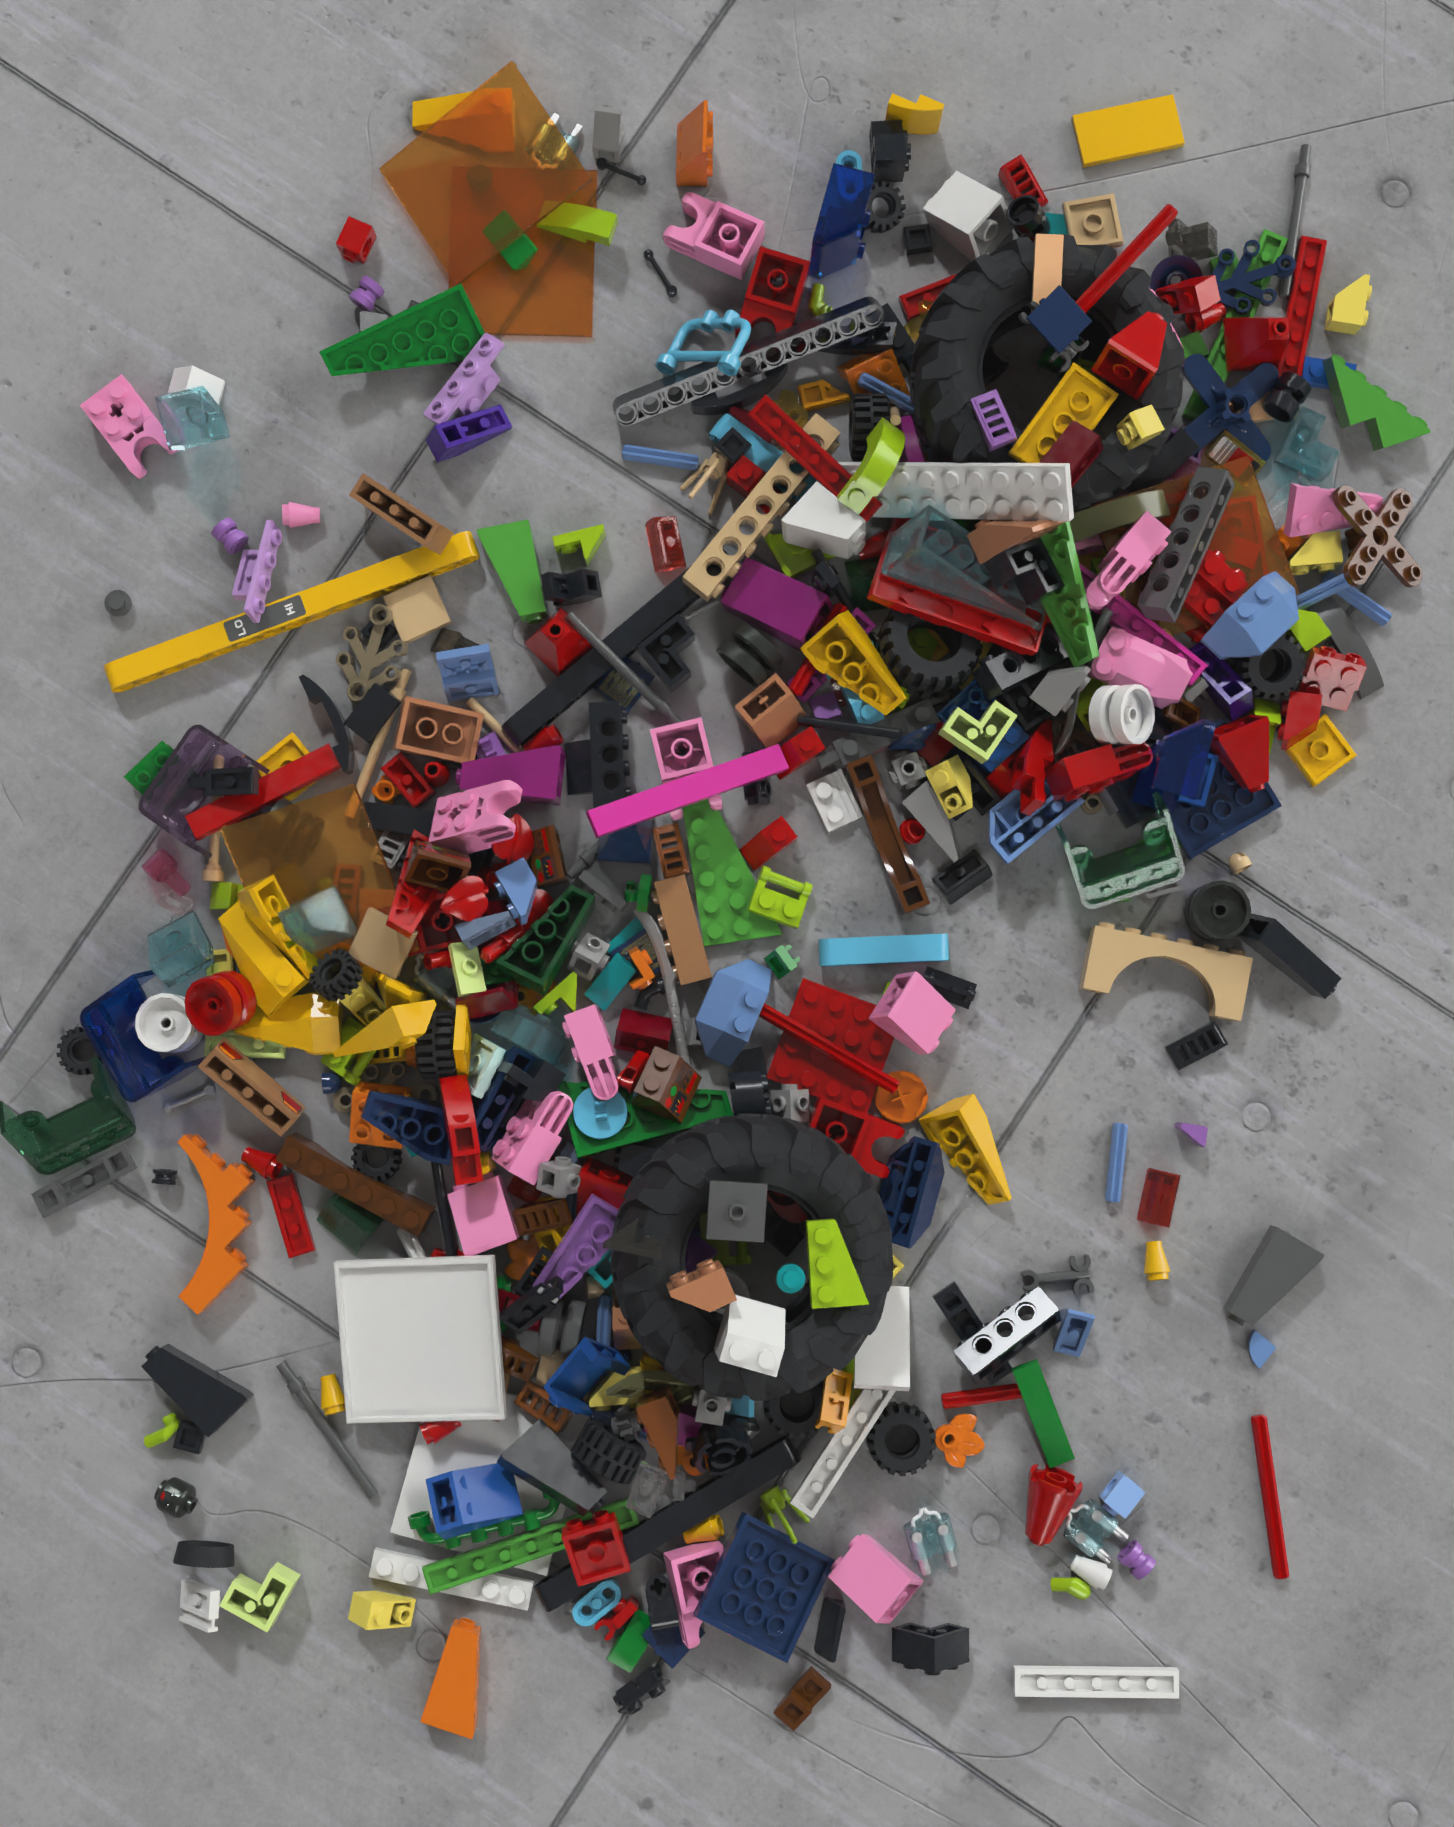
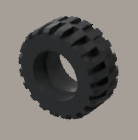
(921, 674)

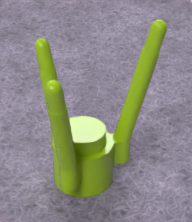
(773, 1500)

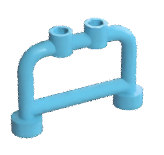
(727, 360)

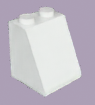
(968, 216)
(824, 524)
(752, 1336)

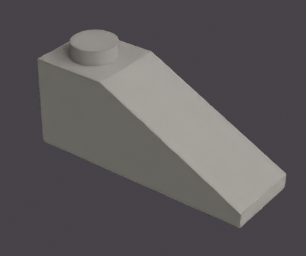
(929, 812)

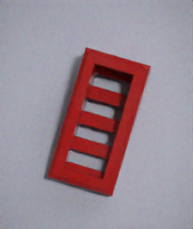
(1025, 172)

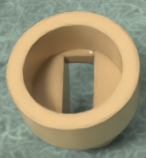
(1239, 862)
(593, 1288)

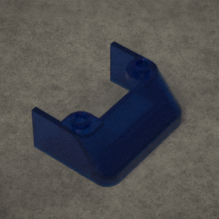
(841, 221)
(1175, 765)
(112, 1032)

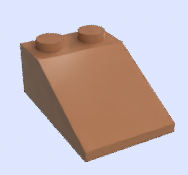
(999, 535)
(437, 731)

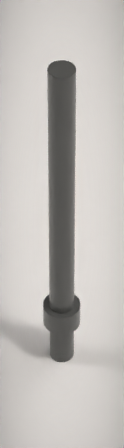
(1301, 173)
(660, 706)
(296, 1386)

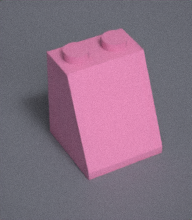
(913, 1012)
(483, 1214)
(874, 1579)

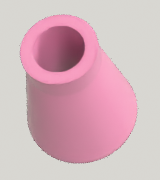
(299, 515)

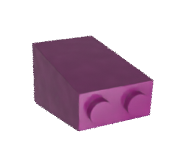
(776, 603)
(535, 771)

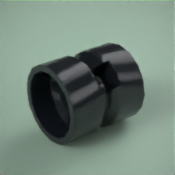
(1027, 217)
(1287, 395)

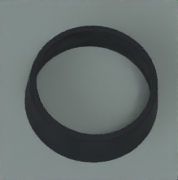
(204, 1554)

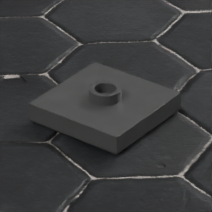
(736, 1211)

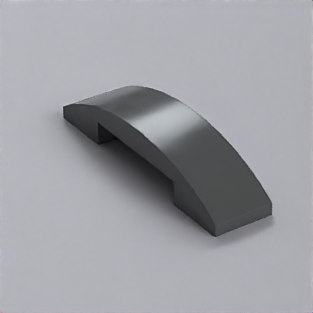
(1347, 639)
(84, 1181)

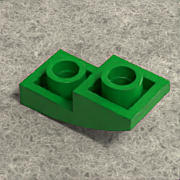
(630, 1644)

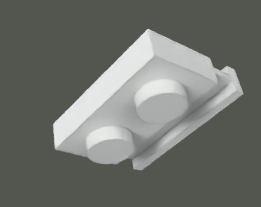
(834, 801)
(199, 1605)

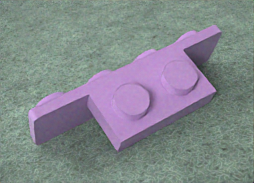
(469, 383)
(255, 572)

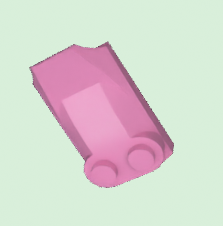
(1132, 660)

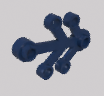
(1241, 281)

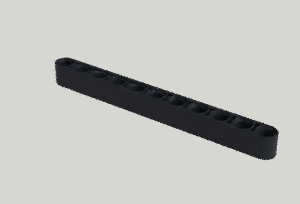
(760, 364)
(592, 666)
(681, 1516)

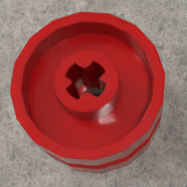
(220, 1003)

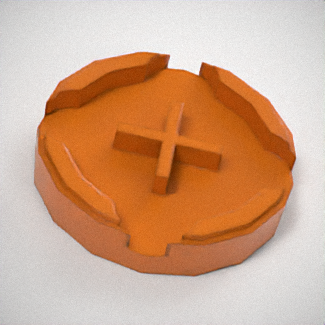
(907, 1101)

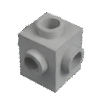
(903, 779)
(588, 956)
(790, 1103)
(559, 1177)
(710, 1408)

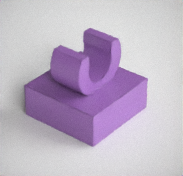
(489, 746)

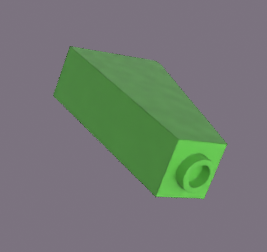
(516, 563)

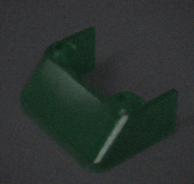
(1128, 870)
(73, 1133)

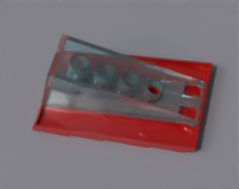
(937, 577)

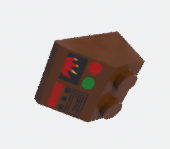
(547, 857)
(436, 866)
(666, 1086)

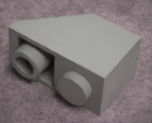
(608, 133)
(1058, 686)

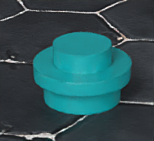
(790, 1278)

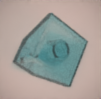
(318, 921)

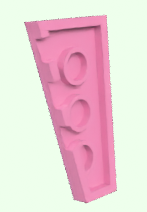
(1314, 511)

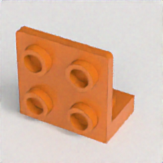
(879, 365)
(361, 1130)

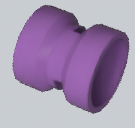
(366, 294)
(230, 536)
(1134, 1557)

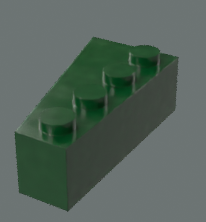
(546, 945)

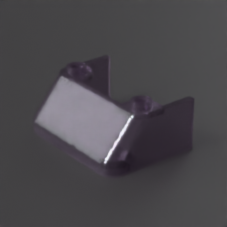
(168, 795)

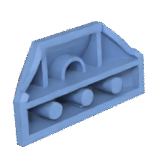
(1254, 619)
(1014, 832)
(732, 1009)

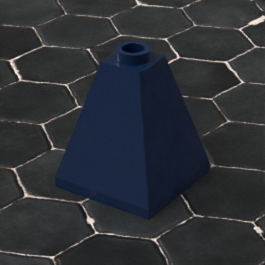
(627, 844)

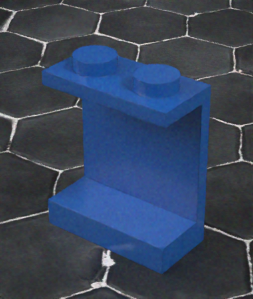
(581, 1372)

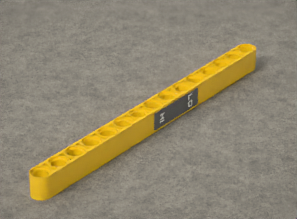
(288, 613)

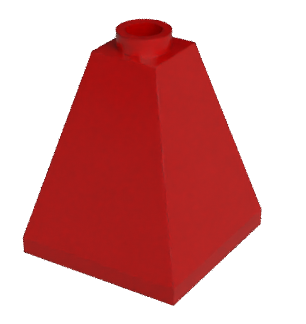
(1254, 341)
(1133, 354)
(558, 643)
(1244, 750)
(603, 1182)

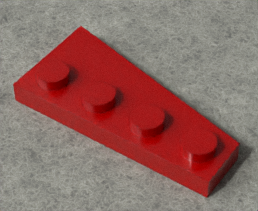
(410, 899)

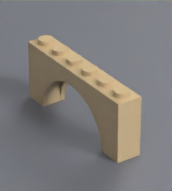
(1221, 973)

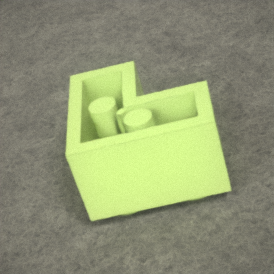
(981, 736)
(261, 1602)

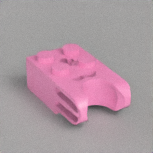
(719, 237)
(130, 431)
(1127, 560)
(692, 738)
(475, 817)
(593, 1050)
(533, 1135)
(682, 1568)

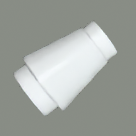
(1091, 1571)

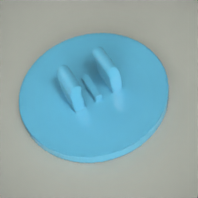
(599, 1117)

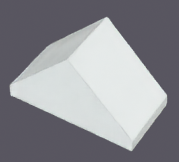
(191, 377)

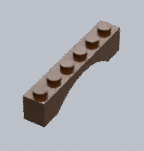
(885, 835)
(322, 1167)

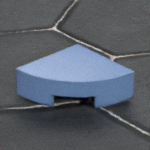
(1259, 1348)

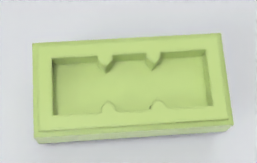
(466, 969)

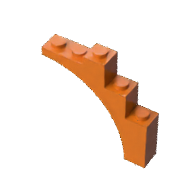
(227, 1222)

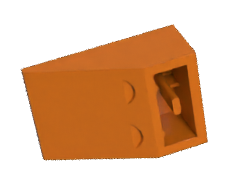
(695, 147)

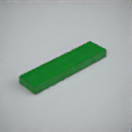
(1043, 1413)

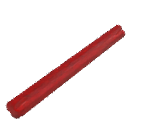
(1127, 257)
(829, 1048)
(1270, 1496)

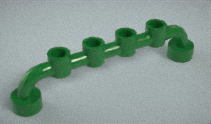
(530, 1519)

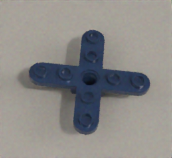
(1217, 398)

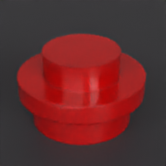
(911, 831)

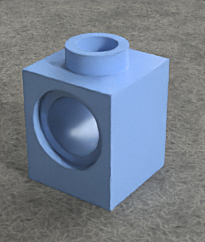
(1121, 1495)

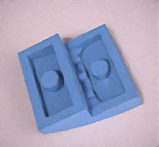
(467, 673)

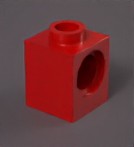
(356, 240)

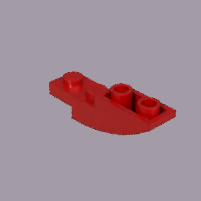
(1029, 767)
(461, 1129)

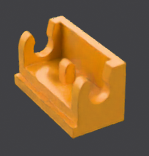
(835, 1401)

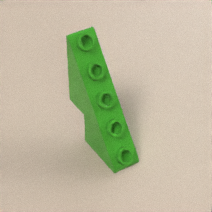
(1360, 401)

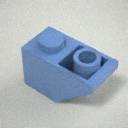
(519, 888)

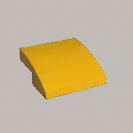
(917, 117)

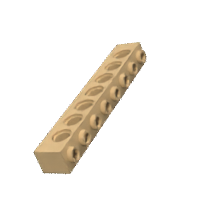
(730, 534)

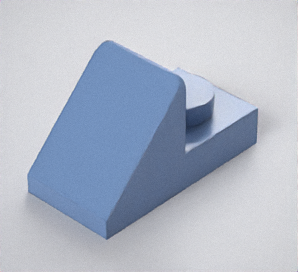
(1073, 1332)

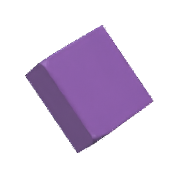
(825, 706)
(1194, 1132)

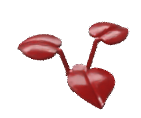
(467, 896)

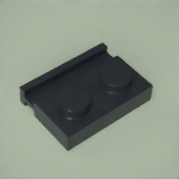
(1129, 812)

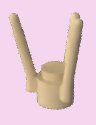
(713, 468)

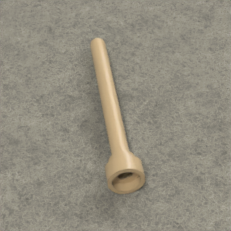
(213, 869)

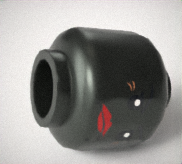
(176, 1497)

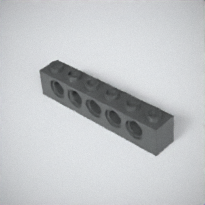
(1187, 544)

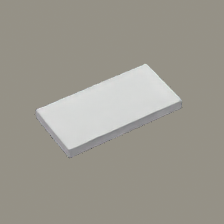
(885, 1354)

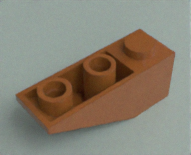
(661, 1419)

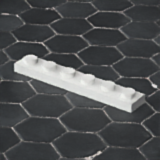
(840, 1450)
(494, 1588)
(1096, 1682)

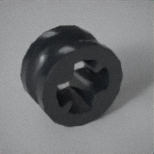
(164, 1176)

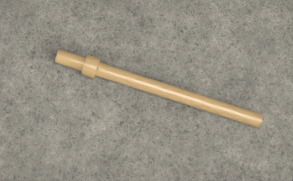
(380, 738)

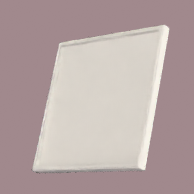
(420, 1339)
(473, 1446)

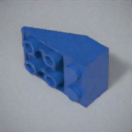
(975, 703)
(472, 1499)

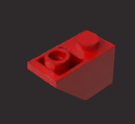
(1191, 294)
(1302, 717)

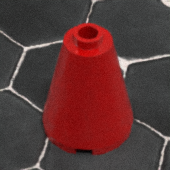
(1049, 1501)

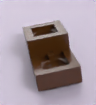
(802, 1698)

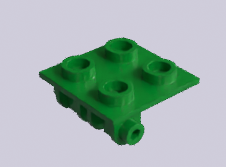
(147, 768)

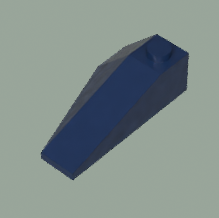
(412, 1122)

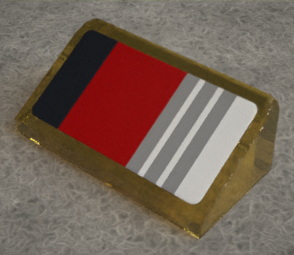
(1230, 448)

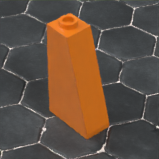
(455, 1689)

